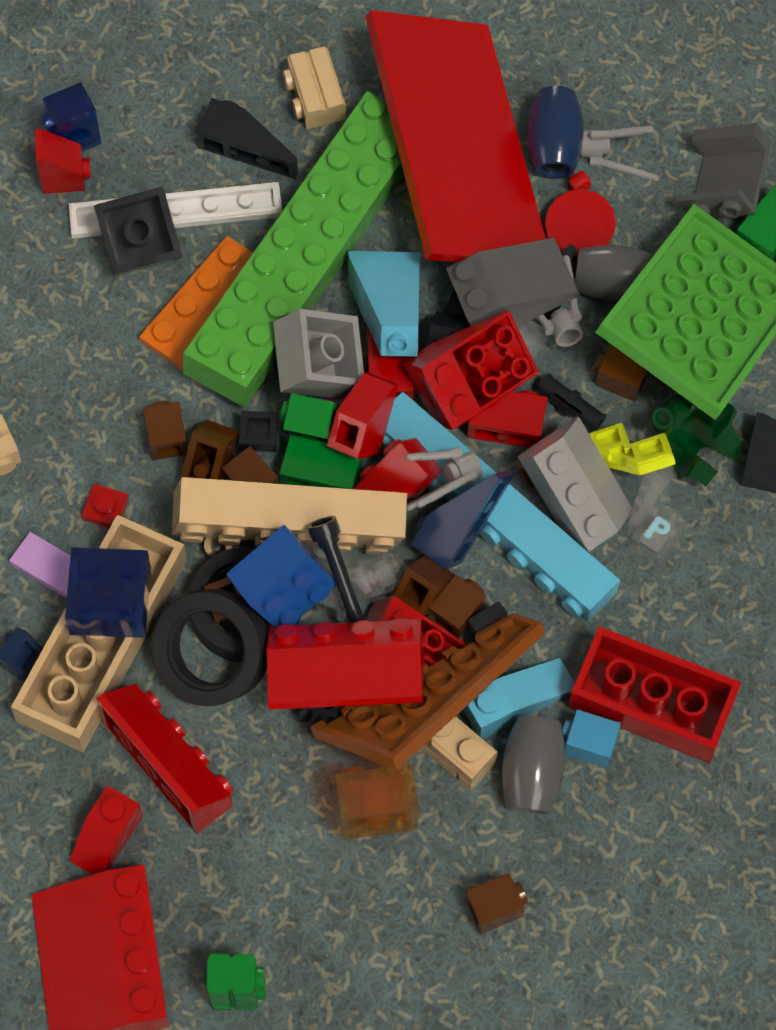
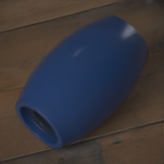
(555, 132)

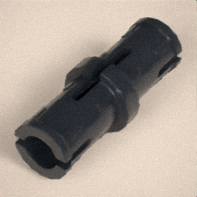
(570, 402)

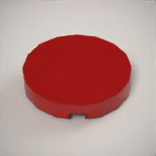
(580, 220)

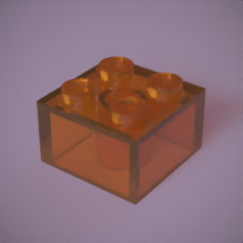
(376, 801)

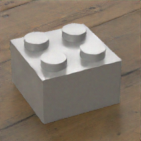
(318, 353)

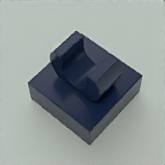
(20, 653)

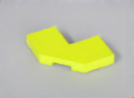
(636, 457)

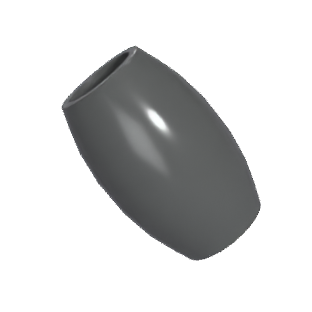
(608, 270)
(533, 764)

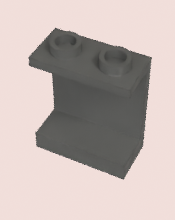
(729, 171)

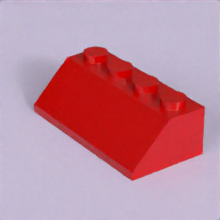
(345, 664)
(165, 756)

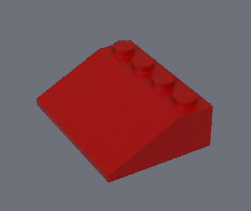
(100, 953)

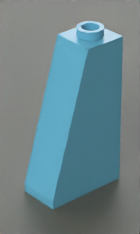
(387, 297)

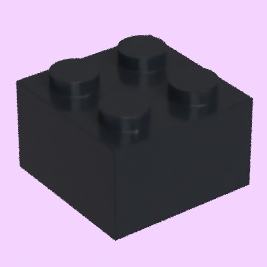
(138, 231)

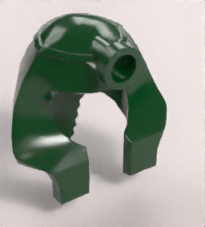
(692, 429)

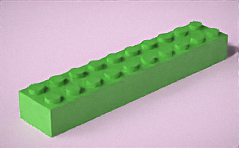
(298, 254)

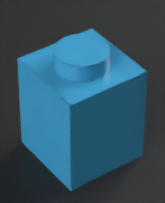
(590, 738)

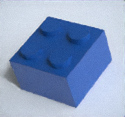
(282, 578)

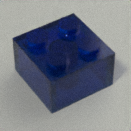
(108, 592)

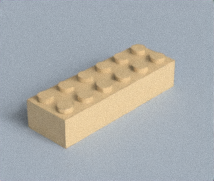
(257, 510)
(76, 668)

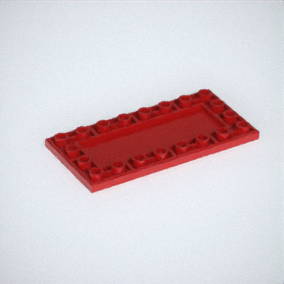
(454, 135)

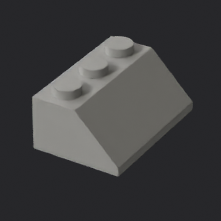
(577, 485)

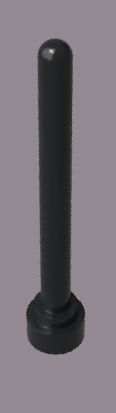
(325, 533)

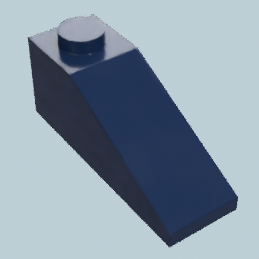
(453, 528)

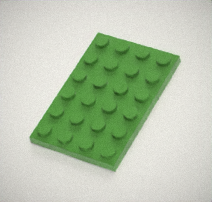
(698, 312)

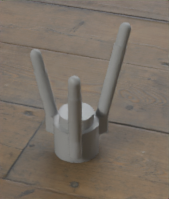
(597, 143)
(564, 322)
(459, 471)

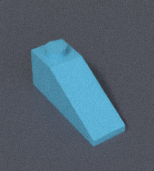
(518, 695)

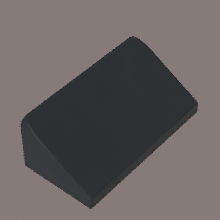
(761, 455)

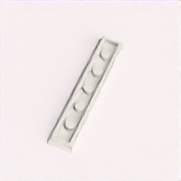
(196, 207)

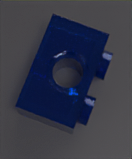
(72, 116)

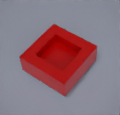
(104, 506)

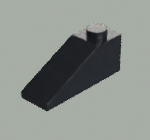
(239, 136)

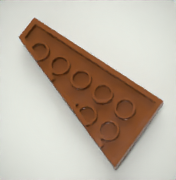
(397, 731)

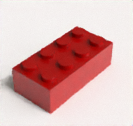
(654, 694)

